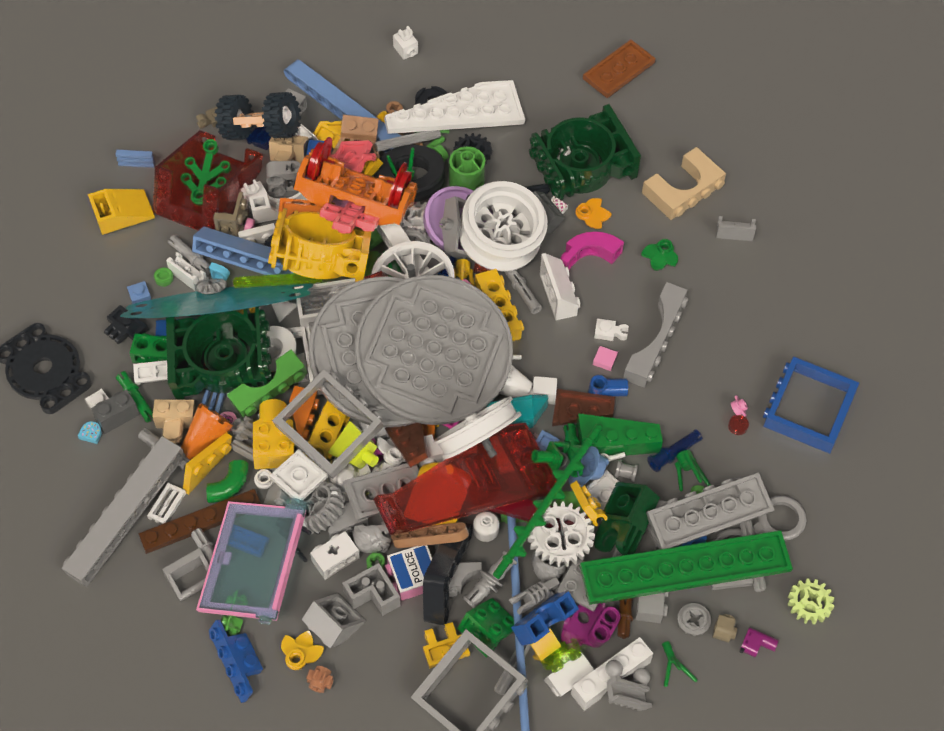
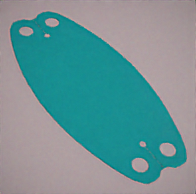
(227, 300)

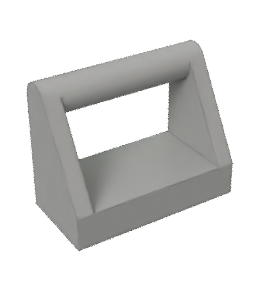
(182, 567)

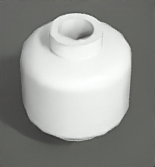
(486, 526)

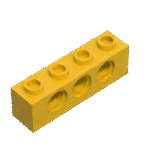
(492, 281)
(324, 429)

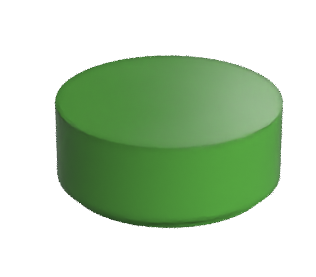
(163, 276)

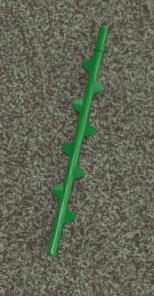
(542, 505)

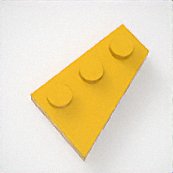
(205, 461)

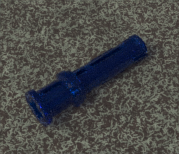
(668, 454)

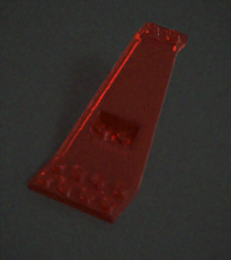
(469, 483)

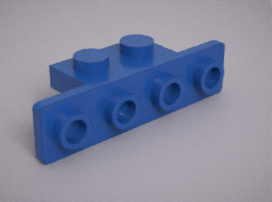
(237, 658)

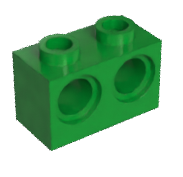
(151, 352)

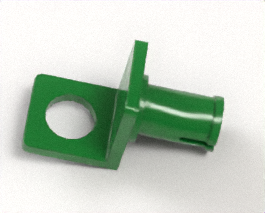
(551, 455)

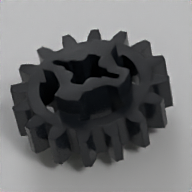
(476, 142)

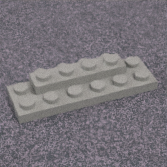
(709, 511)

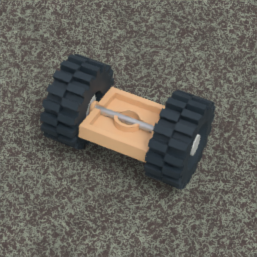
(237, 118)

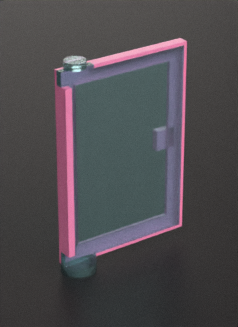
(252, 560)

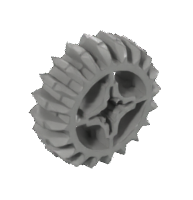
(323, 507)

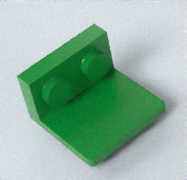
(488, 623)

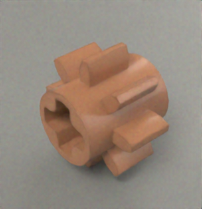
(319, 679)

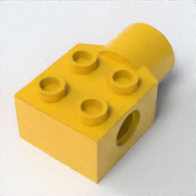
(269, 444)

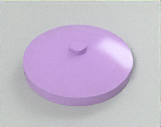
(435, 210)

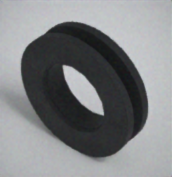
(424, 158)

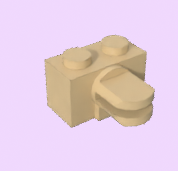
(288, 148)
(173, 417)

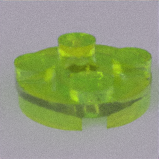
(562, 655)

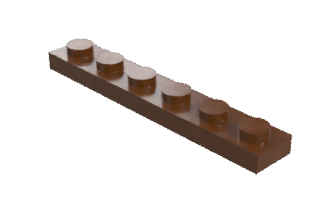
(182, 527)

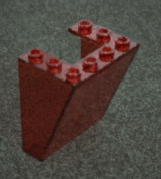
(173, 198)

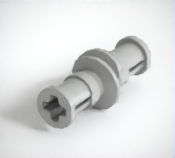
(486, 584)

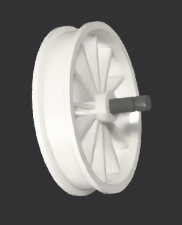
(412, 248)
(478, 429)

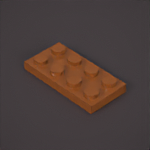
(619, 68)

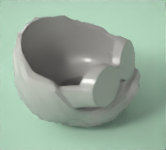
(372, 538)
(544, 570)

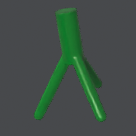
(672, 659)

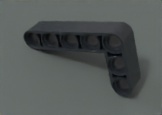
(438, 578)

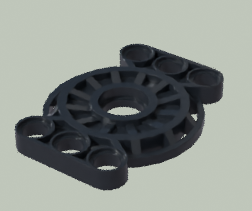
(49, 385)

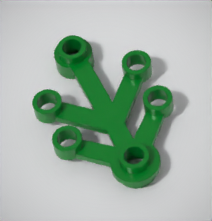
(205, 175)

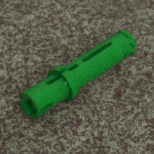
(132, 388)
(571, 437)

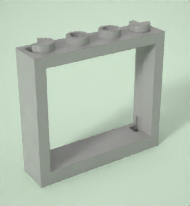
(362, 440)
(447, 663)

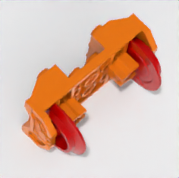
(329, 179)

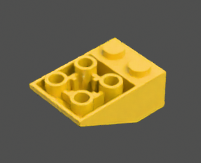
(120, 208)

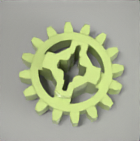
(810, 603)

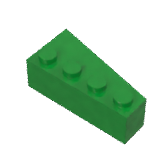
(621, 435)

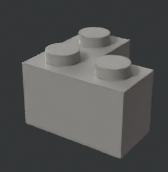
(374, 586)

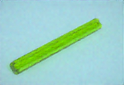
(273, 280)

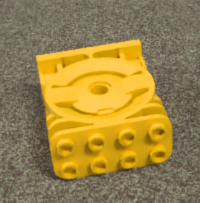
(315, 250)

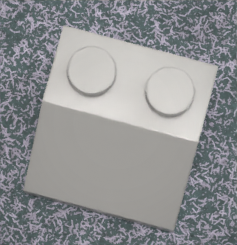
(332, 620)

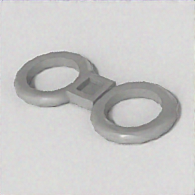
(763, 525)

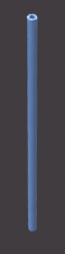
(520, 655)

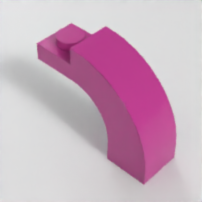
(592, 243)

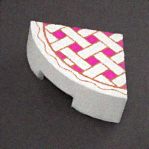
(559, 204)

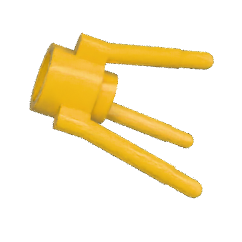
(463, 270)

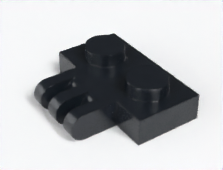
(123, 327)

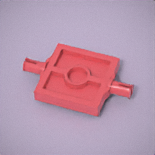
(354, 154)

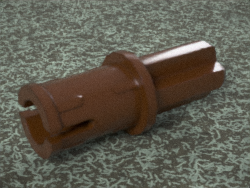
(625, 618)

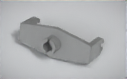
(451, 227)

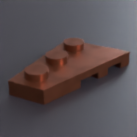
(571, 403)
(409, 442)

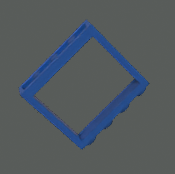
(797, 431)

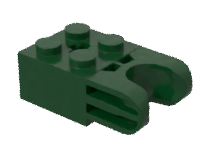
(625, 518)

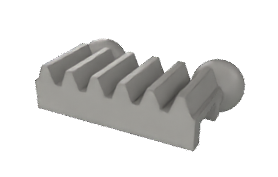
(627, 692)

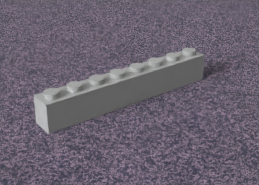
(123, 511)

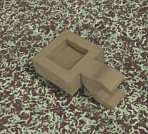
(209, 118)

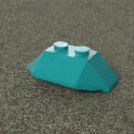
(530, 407)

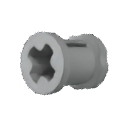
(626, 470)

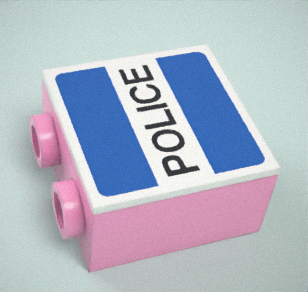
(408, 570)

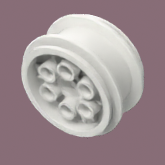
(487, 246)

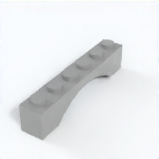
(641, 364)
(652, 607)

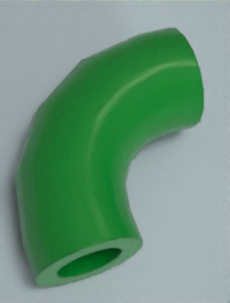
(230, 484)

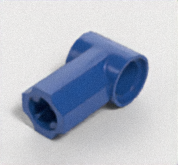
(608, 387)

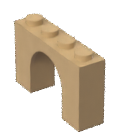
(675, 201)

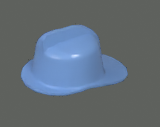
(594, 467)

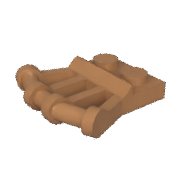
(358, 129)

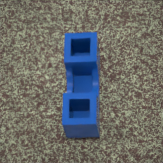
(536, 623)

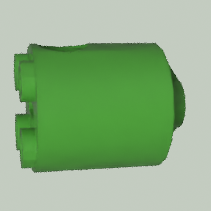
(467, 168)

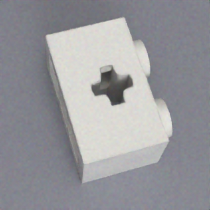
(344, 551)

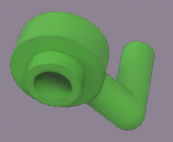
(435, 145)

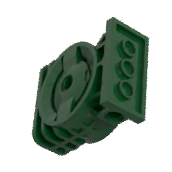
(588, 140)
(192, 339)

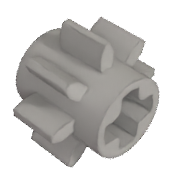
(243, 428)

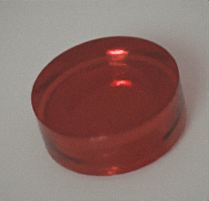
(738, 425)

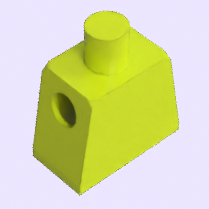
(346, 438)

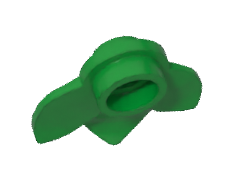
(659, 256)

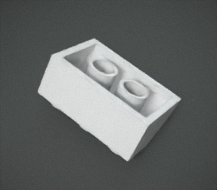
(558, 287)

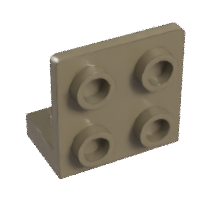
(234, 222)

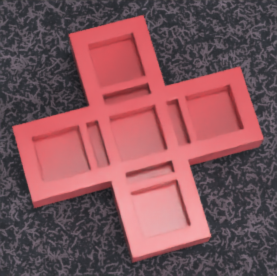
(349, 217)

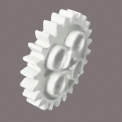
(579, 531)

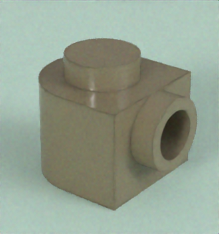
(724, 628)

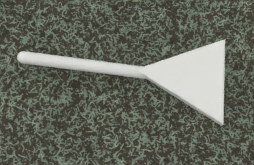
(283, 309)

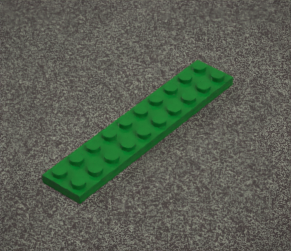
(685, 567)

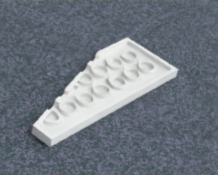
(474, 107)

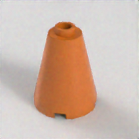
(204, 430)

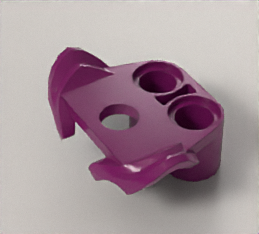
(585, 632)

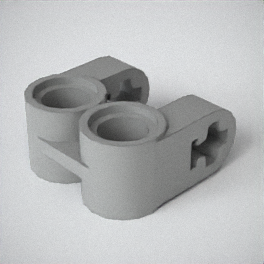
(281, 178)

